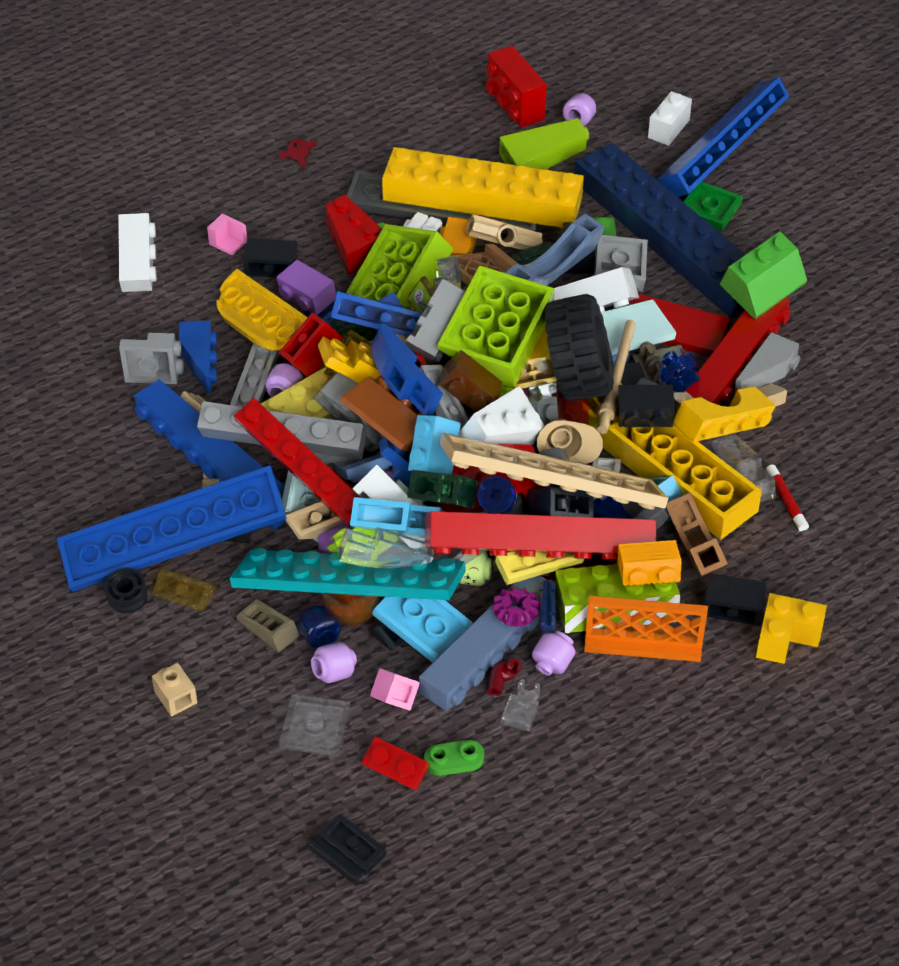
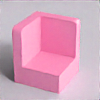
(227, 234)
(394, 689)

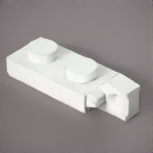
(543, 389)

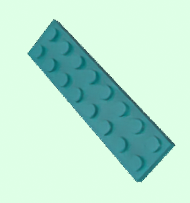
(326, 574)

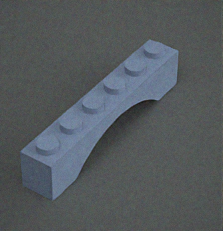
(569, 249)

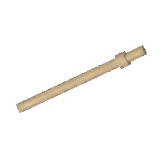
(608, 408)

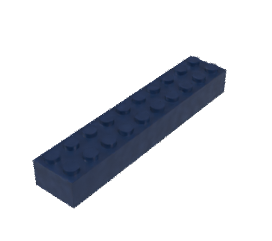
(663, 219)

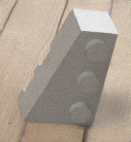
(434, 322)
(329, 399)

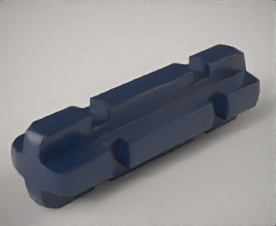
(547, 606)

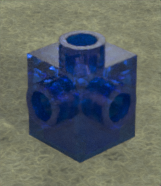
(679, 370)

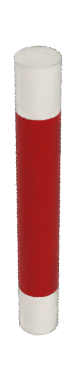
(788, 499)

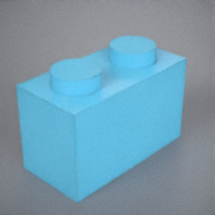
(426, 450)

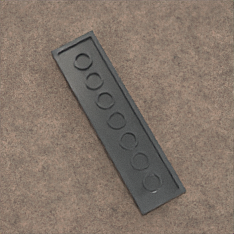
(367, 194)

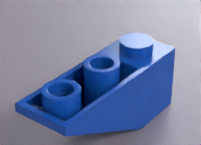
(197, 351)

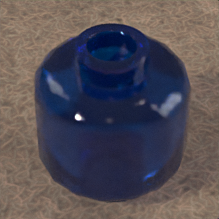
(319, 627)

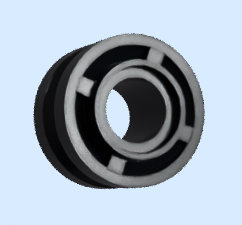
(122, 580)

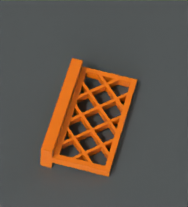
(649, 639)

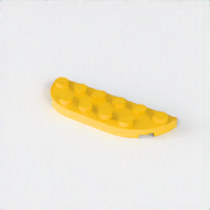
(257, 312)

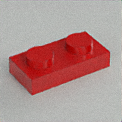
(395, 763)

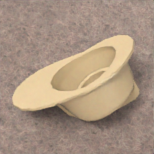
(579, 440)

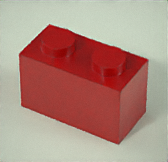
(303, 348)

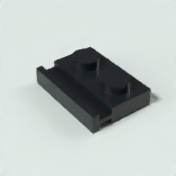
(347, 849)

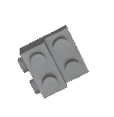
(624, 252)
(152, 359)

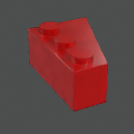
(351, 231)

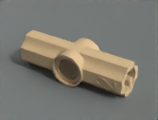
(491, 231)

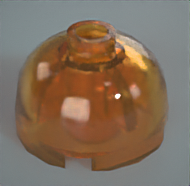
(350, 609)

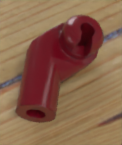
(501, 673)

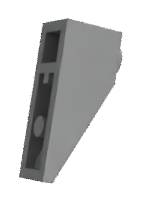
(769, 363)

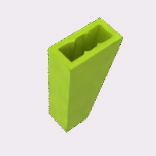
(544, 145)

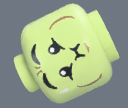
(477, 571)

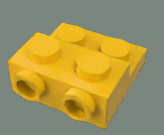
(352, 361)

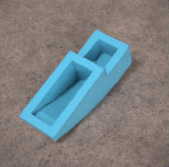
(390, 515)

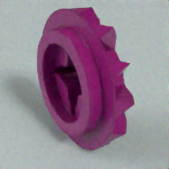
(513, 615)

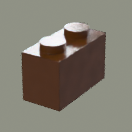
(470, 382)

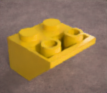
(539, 366)

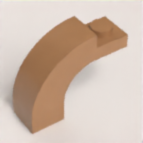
(694, 536)

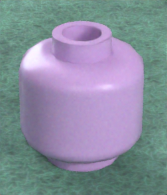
(580, 107)
(282, 378)
(553, 653)
(333, 662)

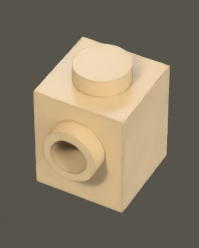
(174, 689)

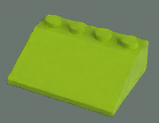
(398, 263)
(498, 323)

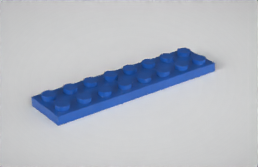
(172, 528)

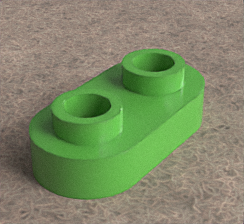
(454, 757)

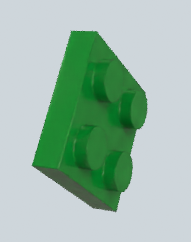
(714, 204)

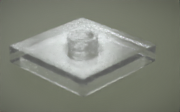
(314, 725)

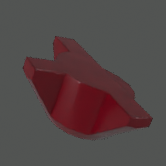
(299, 152)

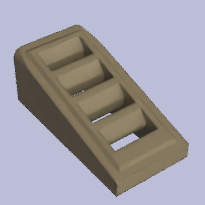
(277, 638)

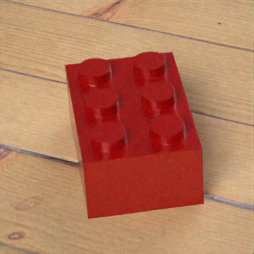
(516, 86)

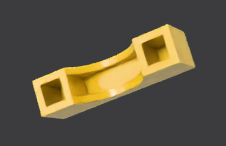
(706, 420)

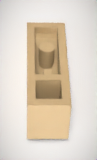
(312, 521)

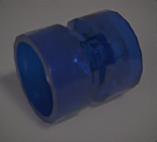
(497, 495)

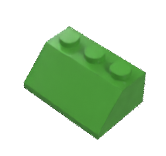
(765, 275)

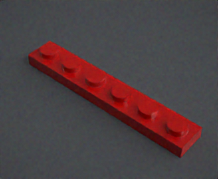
(297, 459)

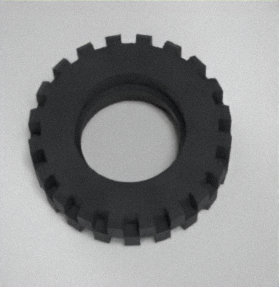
(579, 347)

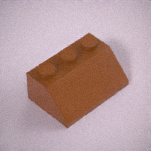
(383, 411)

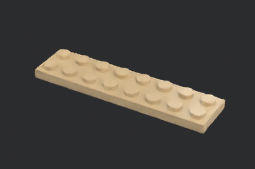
(547, 470)

